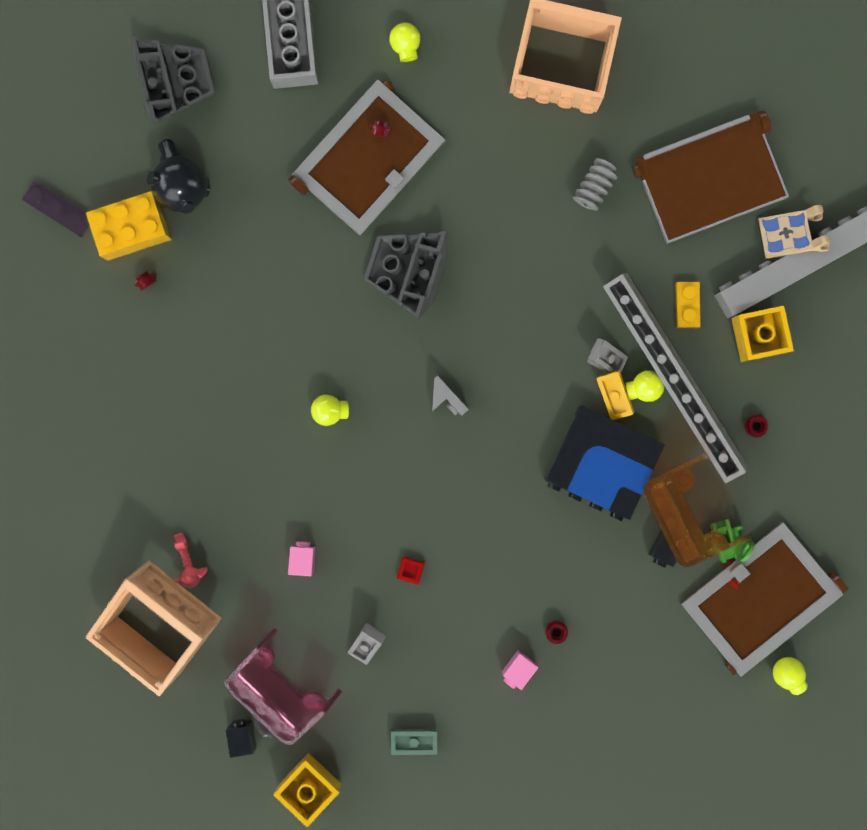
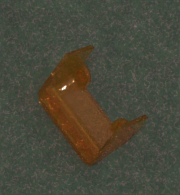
(677, 520)

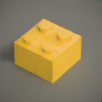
(762, 334)
(307, 789)

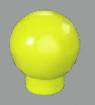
(405, 41)
(646, 387)
(328, 410)
(790, 675)

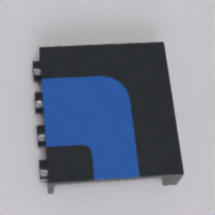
(604, 463)

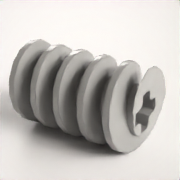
(595, 183)

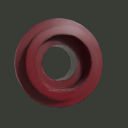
(380, 129)
(145, 280)
(763, 426)
(559, 638)

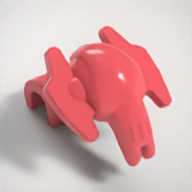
(190, 576)

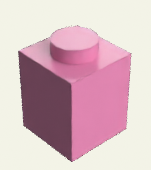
(301, 559)
(519, 670)

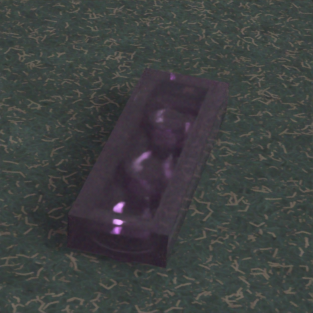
(56, 208)

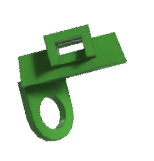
(733, 533)

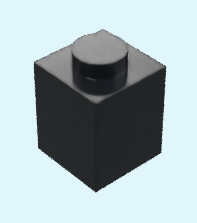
(662, 552)
(241, 738)

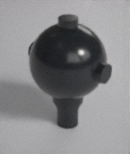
(177, 180)

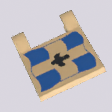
(791, 234)

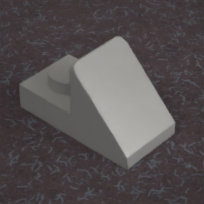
(606, 357)
(442, 393)
(366, 643)

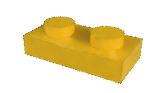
(687, 304)
(615, 395)

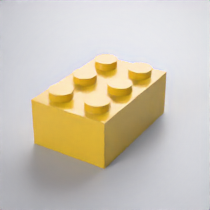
(128, 226)

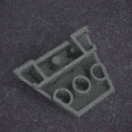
(170, 77)
(409, 268)

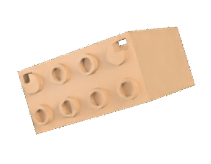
(575, 22)
(169, 602)

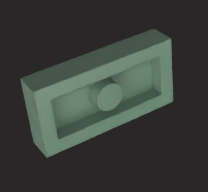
(413, 741)

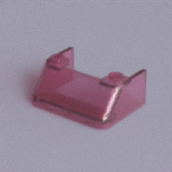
(273, 698)

